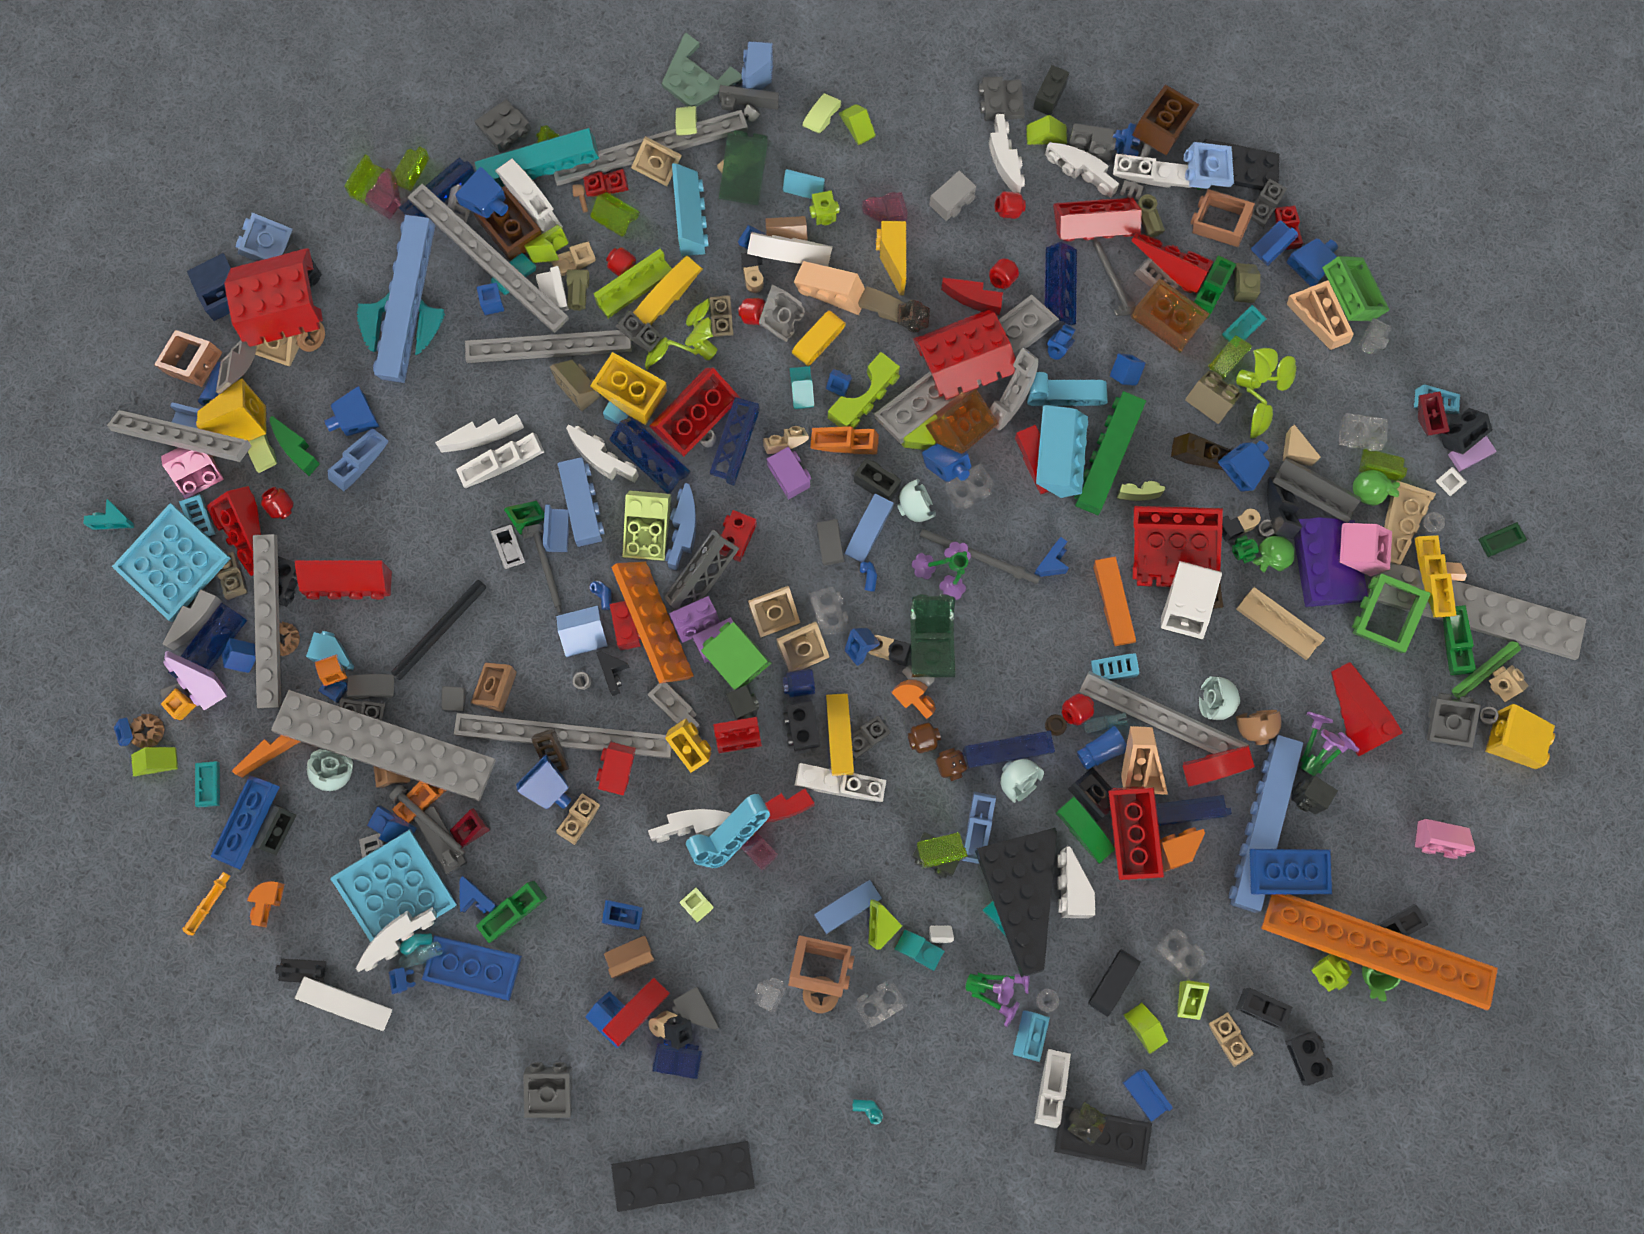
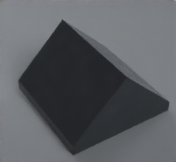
(1092, 793)

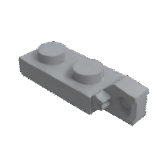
(672, 704)

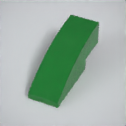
(1214, 284)
(294, 447)
(1459, 643)
(1085, 830)
(511, 911)

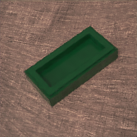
(1502, 539)

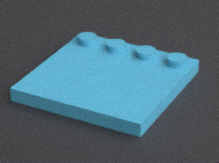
(171, 562)
(392, 882)

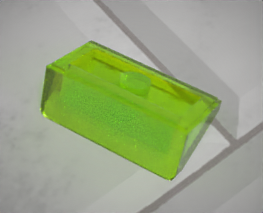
(1230, 356)

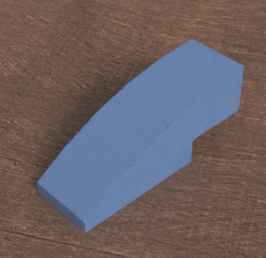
(357, 459)
(869, 528)
(979, 824)
(847, 907)

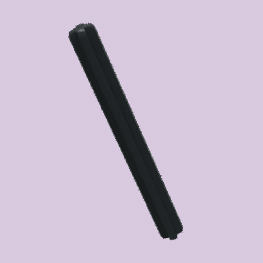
(438, 629)

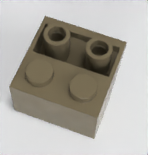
(1213, 396)

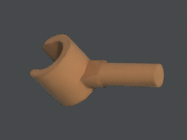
(578, 190)

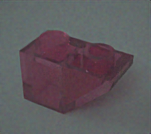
(384, 195)
(886, 208)
(759, 851)

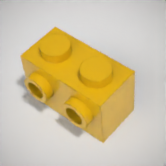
(689, 745)

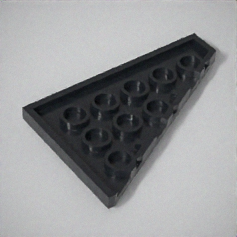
(1021, 887)

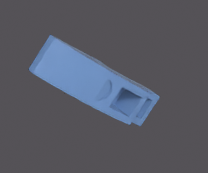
(685, 520)

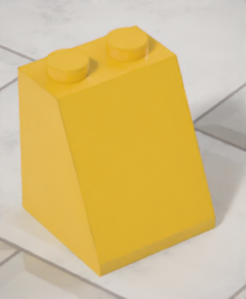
(234, 413)
(1521, 737)

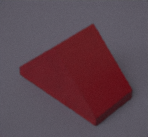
(1432, 414)
(469, 828)

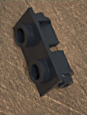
(295, 969)

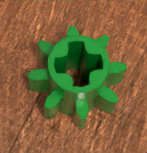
(1245, 549)

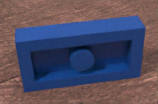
(1274, 242)
(604, 1012)
(1147, 1094)

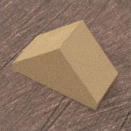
(1298, 448)

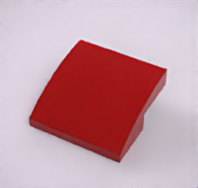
(737, 735)

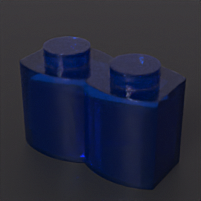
(799, 683)
(678, 1062)

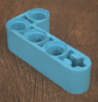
(1066, 392)
(730, 835)

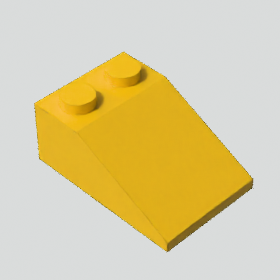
(892, 248)
(629, 387)

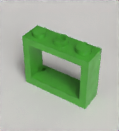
(1355, 288)
(1411, 622)

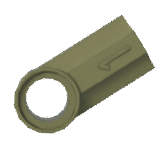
(1150, 217)
(577, 288)

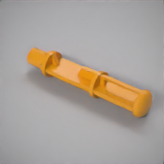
(206, 904)

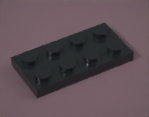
(1252, 166)

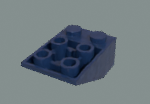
(209, 285)

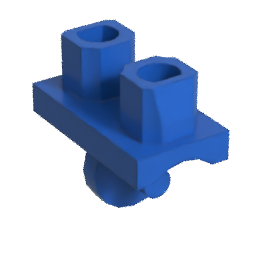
(1125, 139)
(1061, 342)

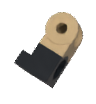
(752, 276)
(1240, 524)
(892, 650)
(673, 1028)

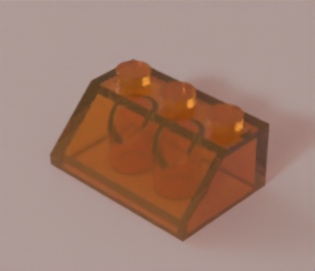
(1169, 315)
(962, 423)

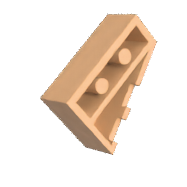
(830, 285)
(1322, 314)
(1142, 761)

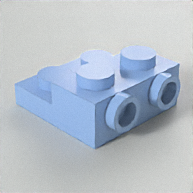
(1209, 165)
(262, 238)

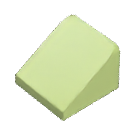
(696, 905)

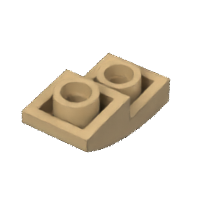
(792, 438)
(578, 819)
(1230, 1039)

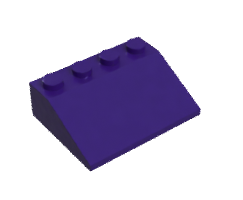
(1321, 573)

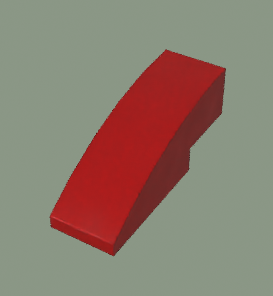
(972, 294)
(1029, 442)
(1218, 765)
(782, 808)
(636, 1012)

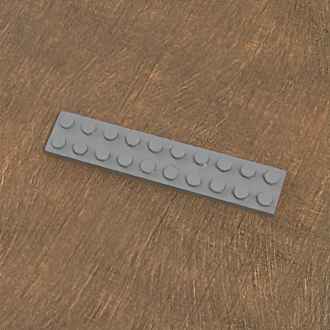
(920, 401)
(1497, 614)
(383, 745)

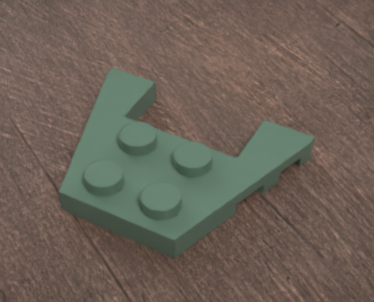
(689, 81)

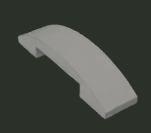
(1017, 389)

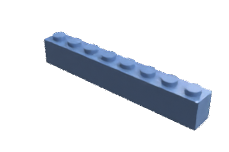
(404, 299)
(1267, 815)

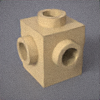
(1508, 682)

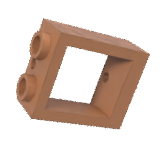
(1226, 203)
(195, 372)
(826, 949)

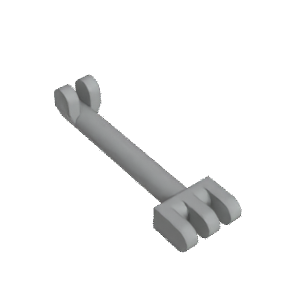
(1133, 186)

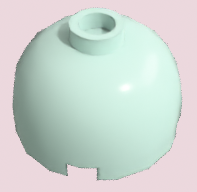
(915, 502)
(1220, 698)
(329, 770)
(1019, 778)

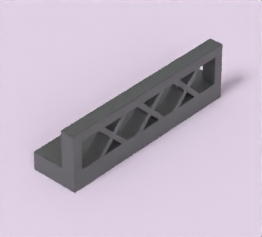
(1316, 489)
(697, 567)

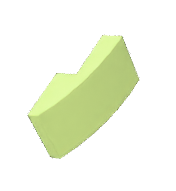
(820, 114)
(686, 120)
(262, 454)
(1148, 491)

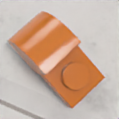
(330, 670)
(912, 692)
(264, 896)

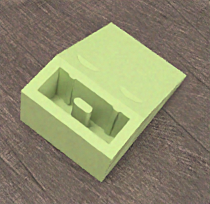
(646, 525)

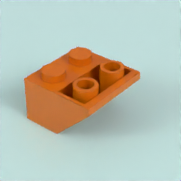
(1182, 849)

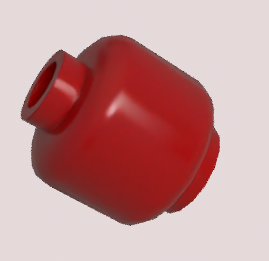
(1010, 205)
(620, 261)
(1003, 273)
(751, 310)
(277, 503)
(1078, 709)

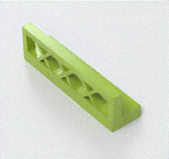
(632, 284)

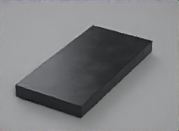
(1121, 1142)

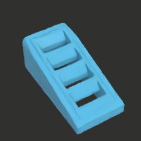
(1455, 398)
(198, 499)
(1132, 658)

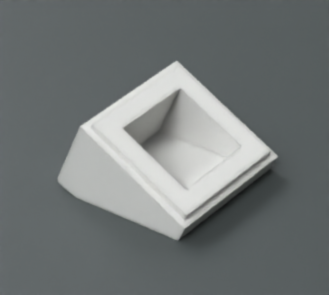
(1451, 481)
(941, 934)

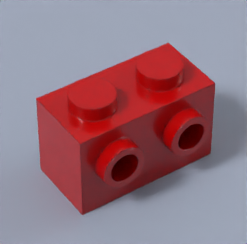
(738, 531)
(624, 626)
(616, 768)

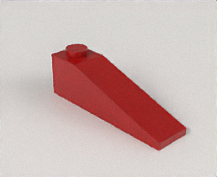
(1185, 269)
(238, 517)
(1364, 714)

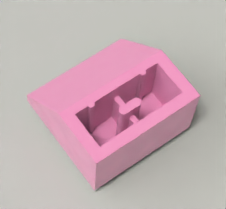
(191, 470)
(1366, 547)
(1444, 838)

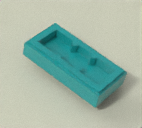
(1245, 324)
(207, 784)

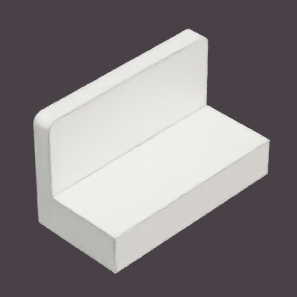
(552, 287)

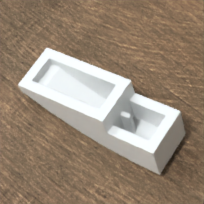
(1052, 1089)

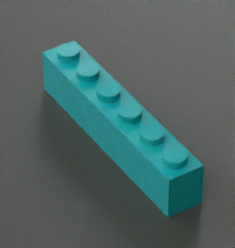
(546, 156)

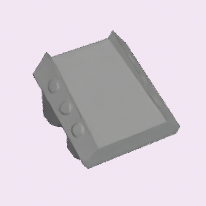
(780, 313)

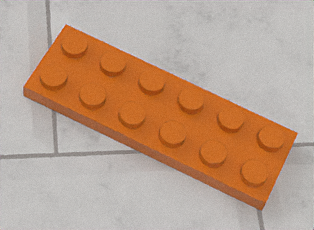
(652, 621)

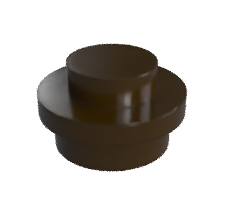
(1056, 724)

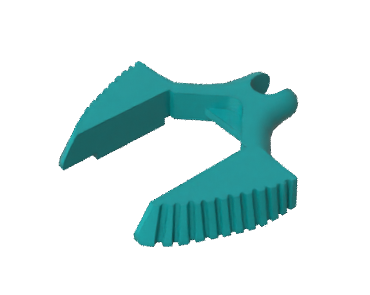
(370, 321)

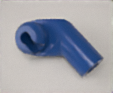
(871, 577)
(602, 592)

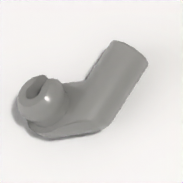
(926, 680)

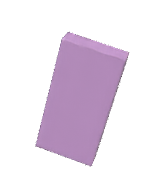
(1477, 453)

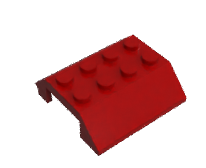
(272, 298)
(967, 352)
(1174, 535)

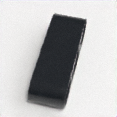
(1114, 982)

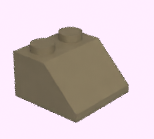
(575, 383)

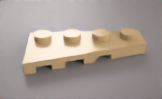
(1405, 516)

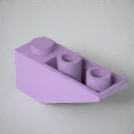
(201, 682)

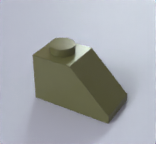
(1246, 283)

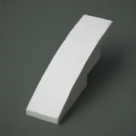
(788, 249)
(472, 437)
(499, 461)
(343, 1003)

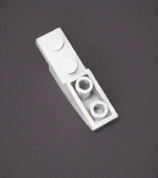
(1004, 157)
(1077, 162)
(1150, 171)
(528, 195)
(594, 452)
(851, 786)
(702, 820)
(387, 940)

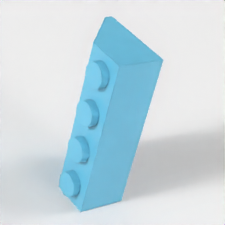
(688, 211)
(1062, 450)

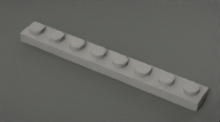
(546, 346)
(179, 435)
(267, 621)
(1158, 715)

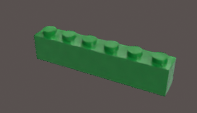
(1110, 453)

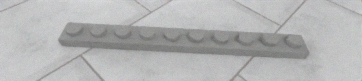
(625, 154)
(488, 258)
(568, 735)

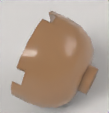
(1259, 726)

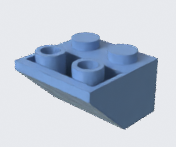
(757, 65)

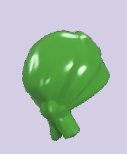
(1374, 487)
(1275, 552)
(1378, 982)

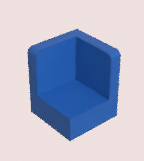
(490, 298)
(1127, 369)
(239, 655)

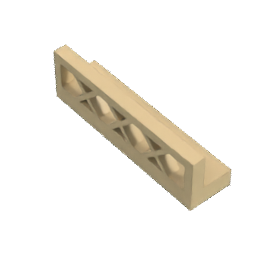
(1275, 621)

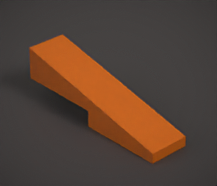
(1114, 601)
(262, 754)
(422, 795)

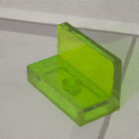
(411, 167)
(363, 179)
(613, 213)
(1386, 463)
(941, 850)

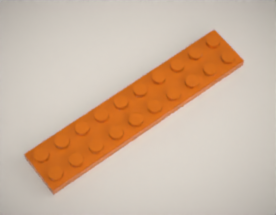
(1381, 949)

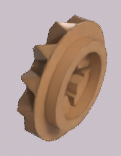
(316, 336)
(292, 639)
(153, 735)
(813, 1002)

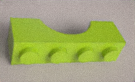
(848, 411)

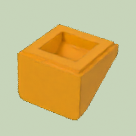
(178, 704)

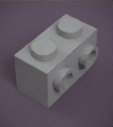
(953, 196)

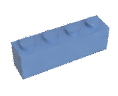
(579, 501)

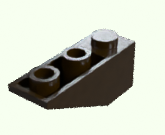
(1198, 451)

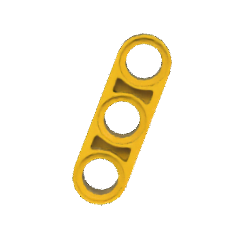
(818, 338)

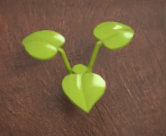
(697, 338)
(1265, 363)

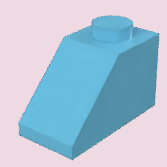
(326, 645)

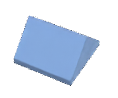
(581, 631)

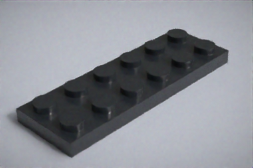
(682, 1176)

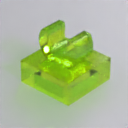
(545, 134)

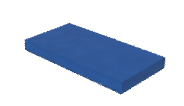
(245, 822)
(1290, 871)
(473, 968)

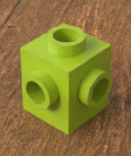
(824, 208)
(1332, 972)

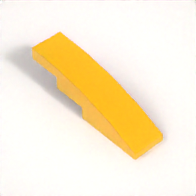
(668, 290)
(1435, 576)
(839, 734)

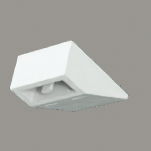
(1190, 600)
(1076, 892)

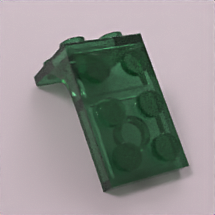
(743, 167)
(932, 636)

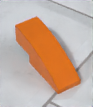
(845, 440)

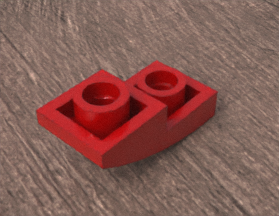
(599, 183)
(1291, 219)

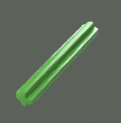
(1486, 669)

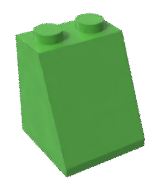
(735, 655)

